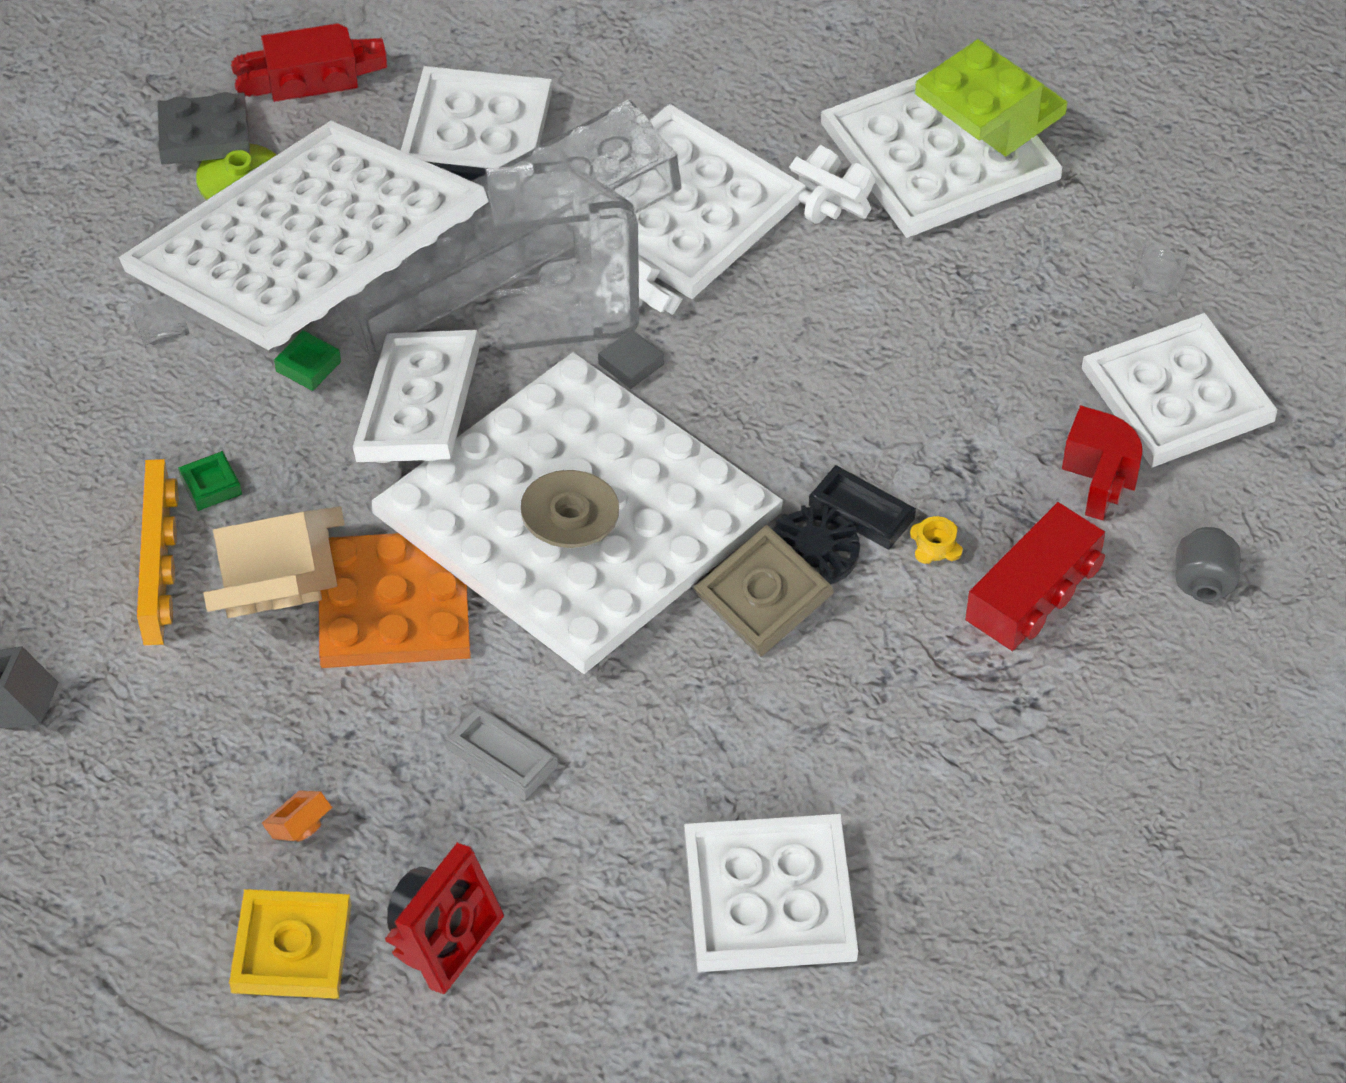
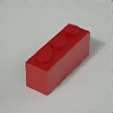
(1036, 577)

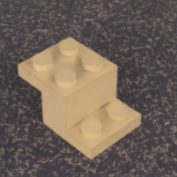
(274, 562)

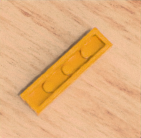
(156, 566)

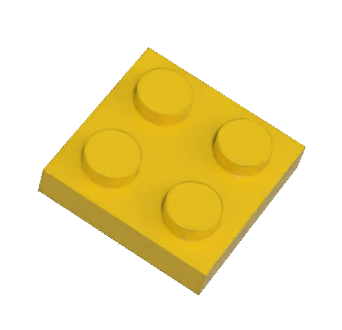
(290, 944)

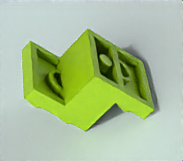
(990, 97)

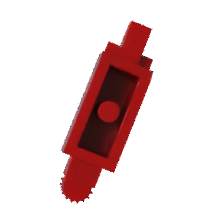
(307, 63)

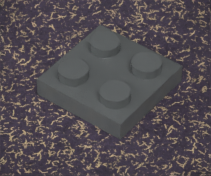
(202, 127)

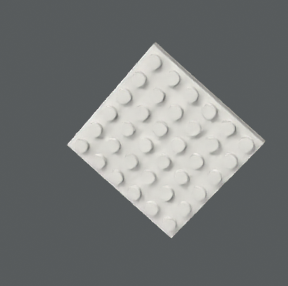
(302, 233)
(675, 522)

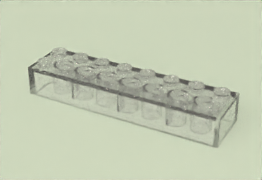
(473, 258)

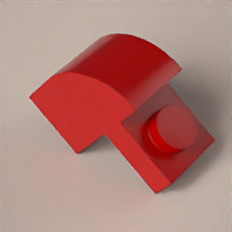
(1107, 452)

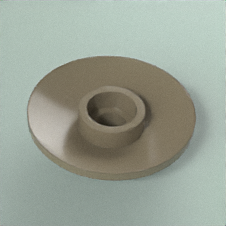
(569, 508)

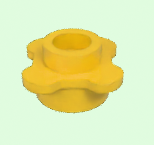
(936, 530)

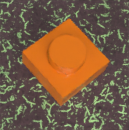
(297, 816)

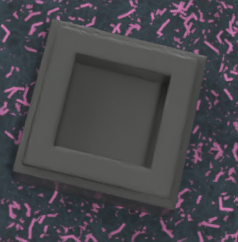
(631, 359)

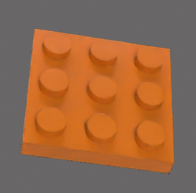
(390, 605)

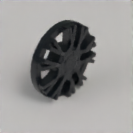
(819, 543)

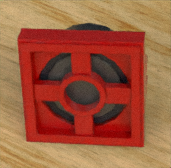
(443, 916)

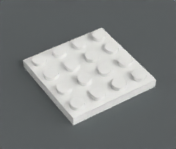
(927, 163)
(721, 210)

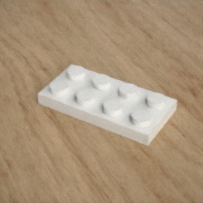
(417, 396)

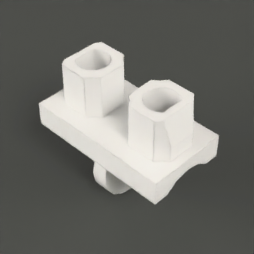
(828, 193)

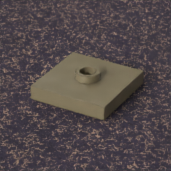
(763, 590)

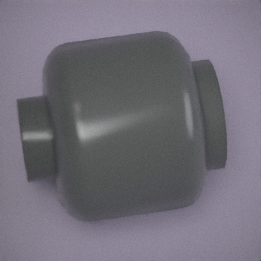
(1207, 562)

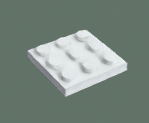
(476, 117)
(1179, 389)
(770, 893)

